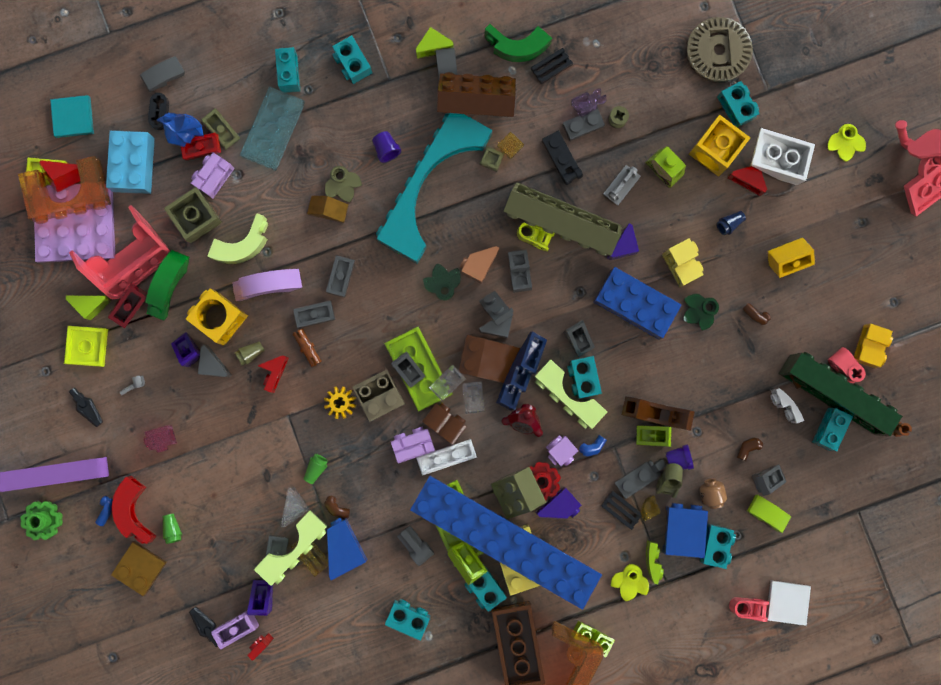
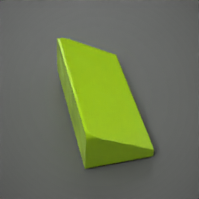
(466, 562)

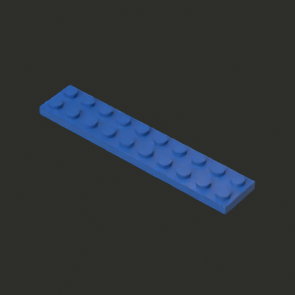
(506, 542)

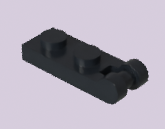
(562, 157)

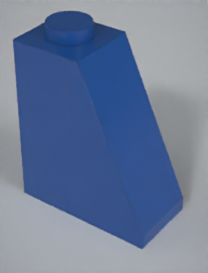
(343, 549)

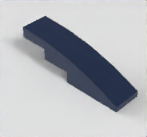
(521, 371)

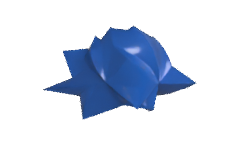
(180, 128)

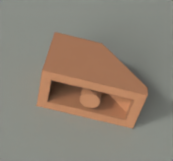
(478, 264)

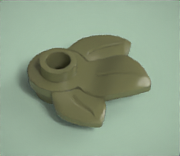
(342, 187)

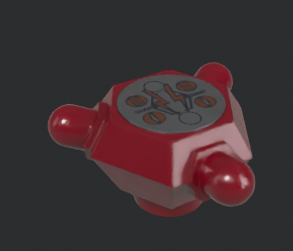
(524, 420)

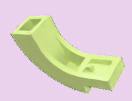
(243, 250)

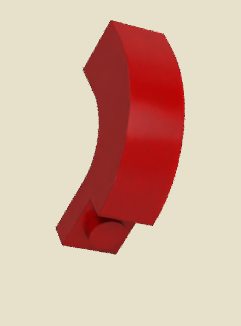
(124, 511)

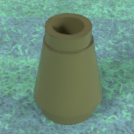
(249, 353)

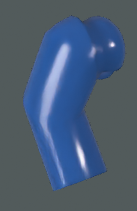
(592, 449)
(106, 511)

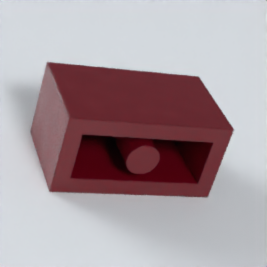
(127, 305)

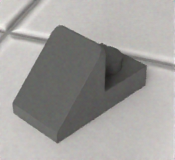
(769, 480)

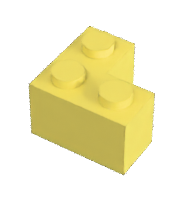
(683, 263)

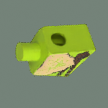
(667, 166)

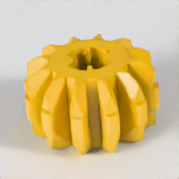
(332, 402)

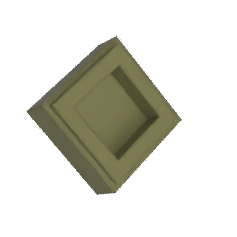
(491, 159)

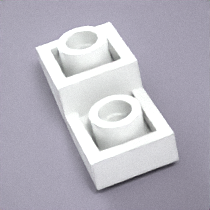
(782, 400)

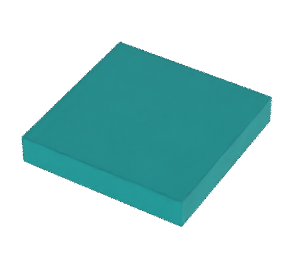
(72, 116)

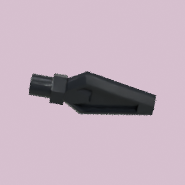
(86, 407)
(203, 624)

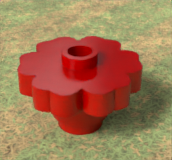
(550, 476)

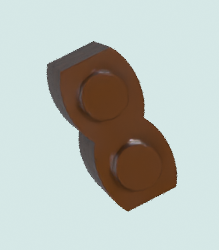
(444, 423)

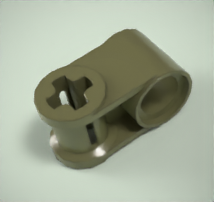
(670, 480)

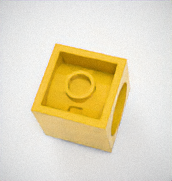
(719, 145)
(233, 321)

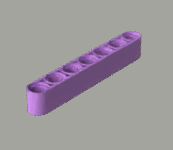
(54, 474)

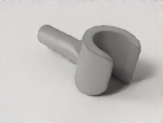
(138, 382)

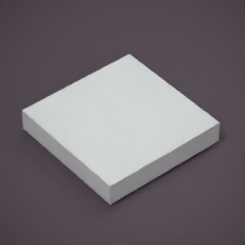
(788, 602)

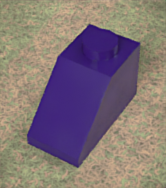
(560, 506)

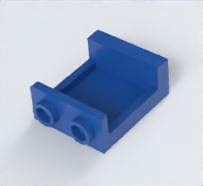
(685, 531)

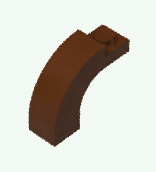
(658, 413)

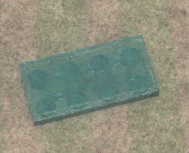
(272, 128)

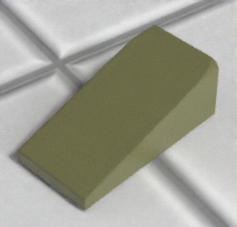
(217, 124)

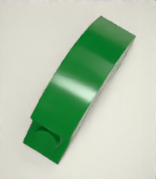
(518, 50)
(164, 282)

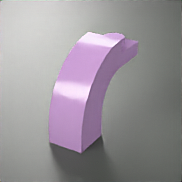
(266, 283)

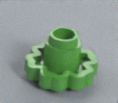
(41, 520)

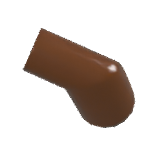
(755, 315)
(749, 445)
(334, 509)

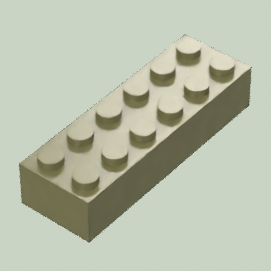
(563, 219)

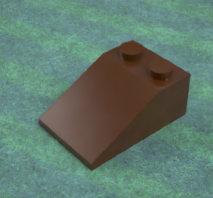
(487, 359)

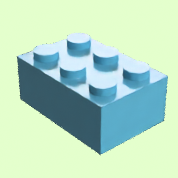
(130, 162)

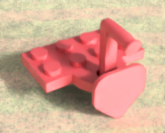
(926, 186)

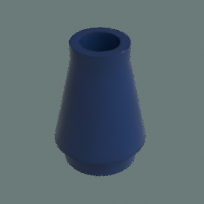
(729, 223)

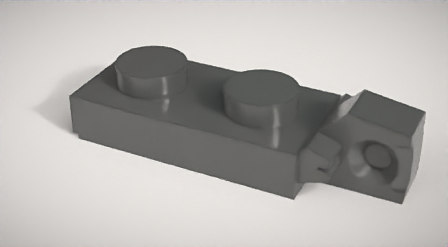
(639, 477)

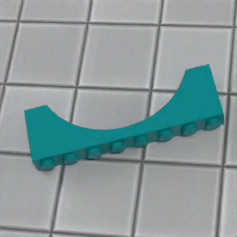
(456, 136)

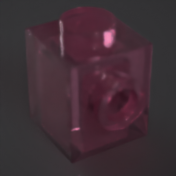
(160, 438)

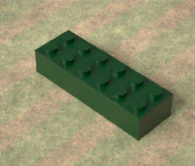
(840, 394)

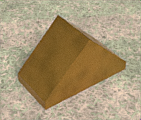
(328, 208)

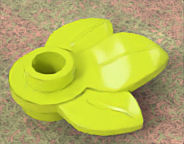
(846, 145)
(630, 585)

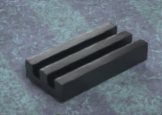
(564, 57)
(634, 520)

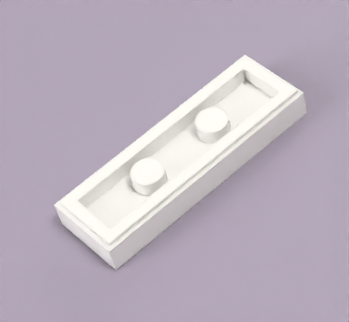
(446, 457)

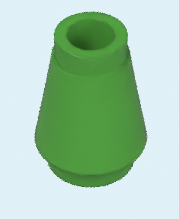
(315, 468)
(171, 529)

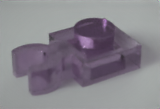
(587, 103)

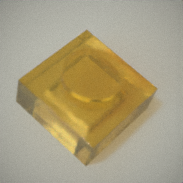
(510, 145)

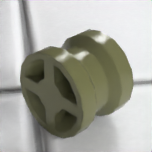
(616, 120)

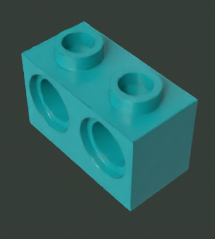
(355, 58)
(287, 70)
(733, 106)
(589, 376)
(832, 429)
(723, 547)
(488, 585)
(405, 624)

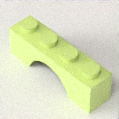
(551, 378)
(274, 566)

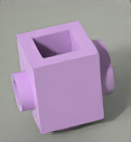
(561, 451)

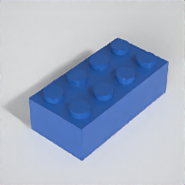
(637, 303)

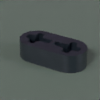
(154, 110)

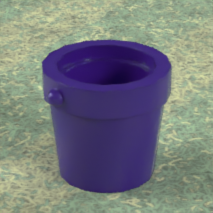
(386, 147)
(681, 456)

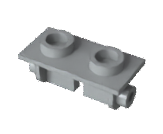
(622, 184)

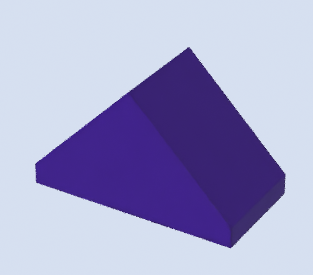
(626, 244)
(186, 350)
(260, 598)

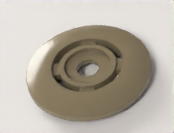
(736, 44)

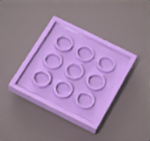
(84, 233)

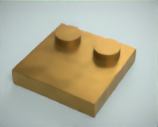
(138, 568)

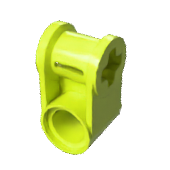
(536, 236)

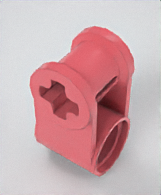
(845, 364)
(753, 608)

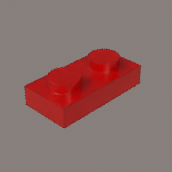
(201, 146)
(259, 645)

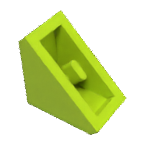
(431, 42)
(88, 306)
(654, 436)

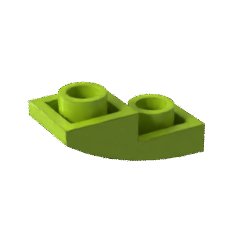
(769, 513)
(654, 568)
(586, 630)

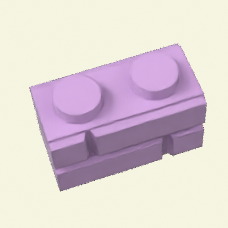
(212, 174)
(412, 445)
(234, 629)

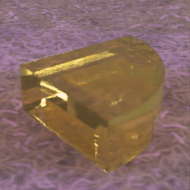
(650, 508)

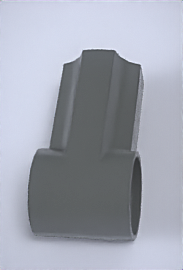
(418, 549)

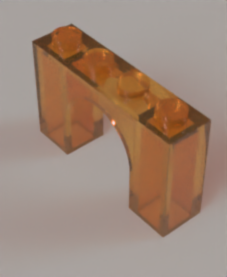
(91, 193)

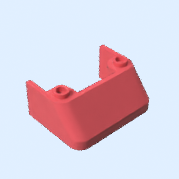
(130, 264)

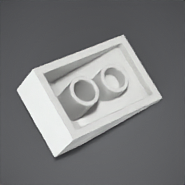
(782, 156)

